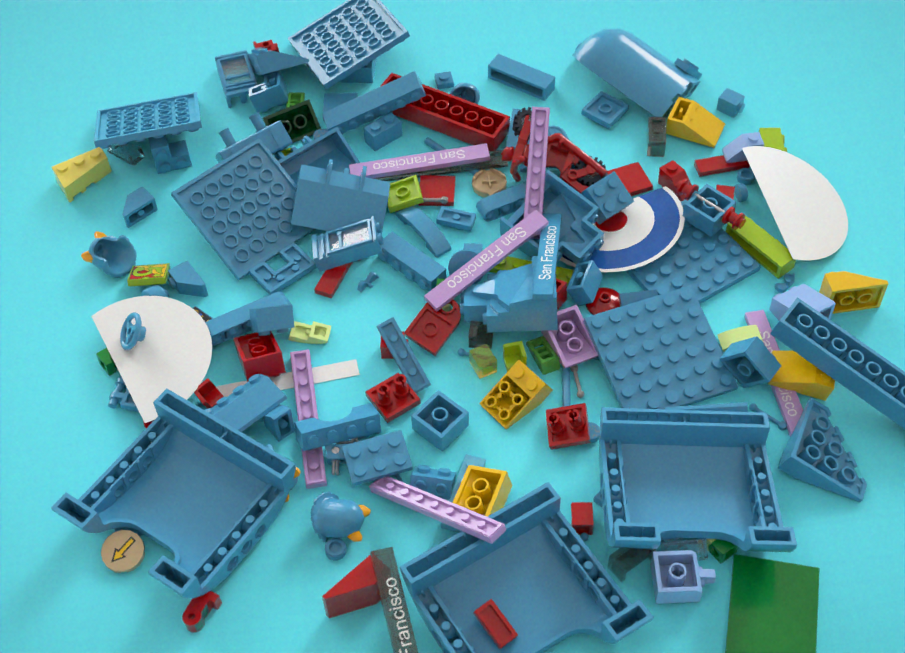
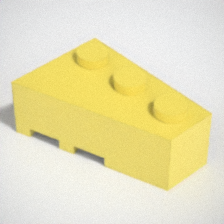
(81, 171)

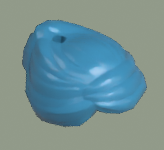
(466, 91)

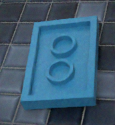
(377, 458)

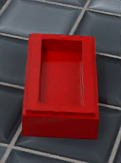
(495, 624)

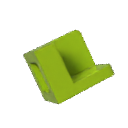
(512, 353)

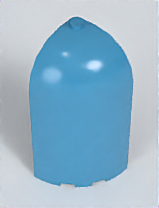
(636, 70)

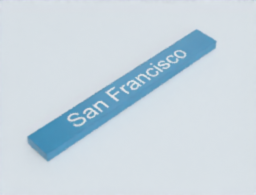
(547, 258)

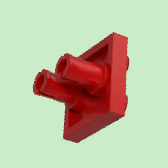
(393, 397)
(568, 426)

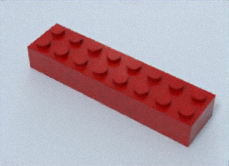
(455, 117)

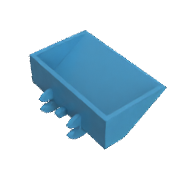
(317, 154)
(337, 199)

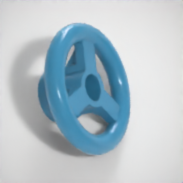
(134, 332)

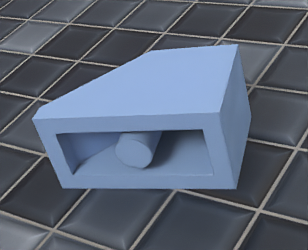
(733, 151)

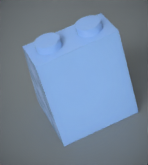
(821, 303)

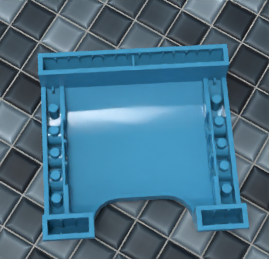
(689, 479)
(192, 491)
(533, 573)

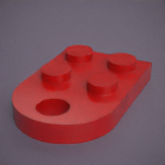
(433, 328)

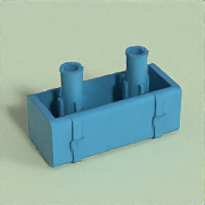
(273, 136)

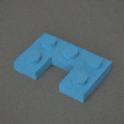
(297, 266)

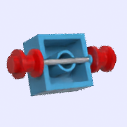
(708, 208)

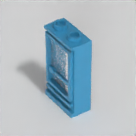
(235, 75)
(347, 244)

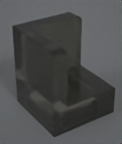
(479, 336)

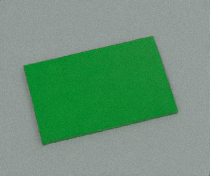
(772, 607)

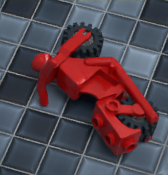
(560, 154)

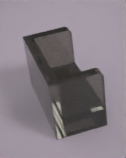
(656, 136)
(626, 559)

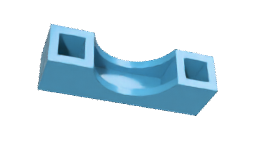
(317, 433)

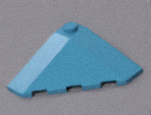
(818, 457)

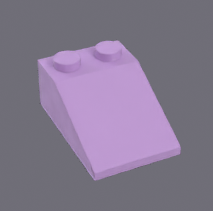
(571, 339)

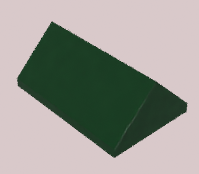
(297, 120)

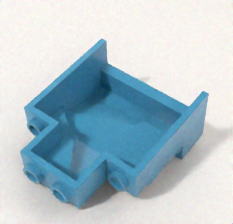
(577, 234)
(508, 304)

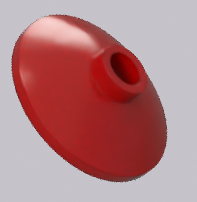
(604, 300)

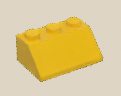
(483, 490)

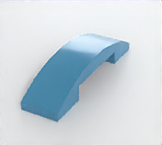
(426, 229)

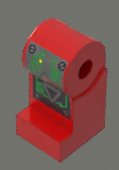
(198, 610)

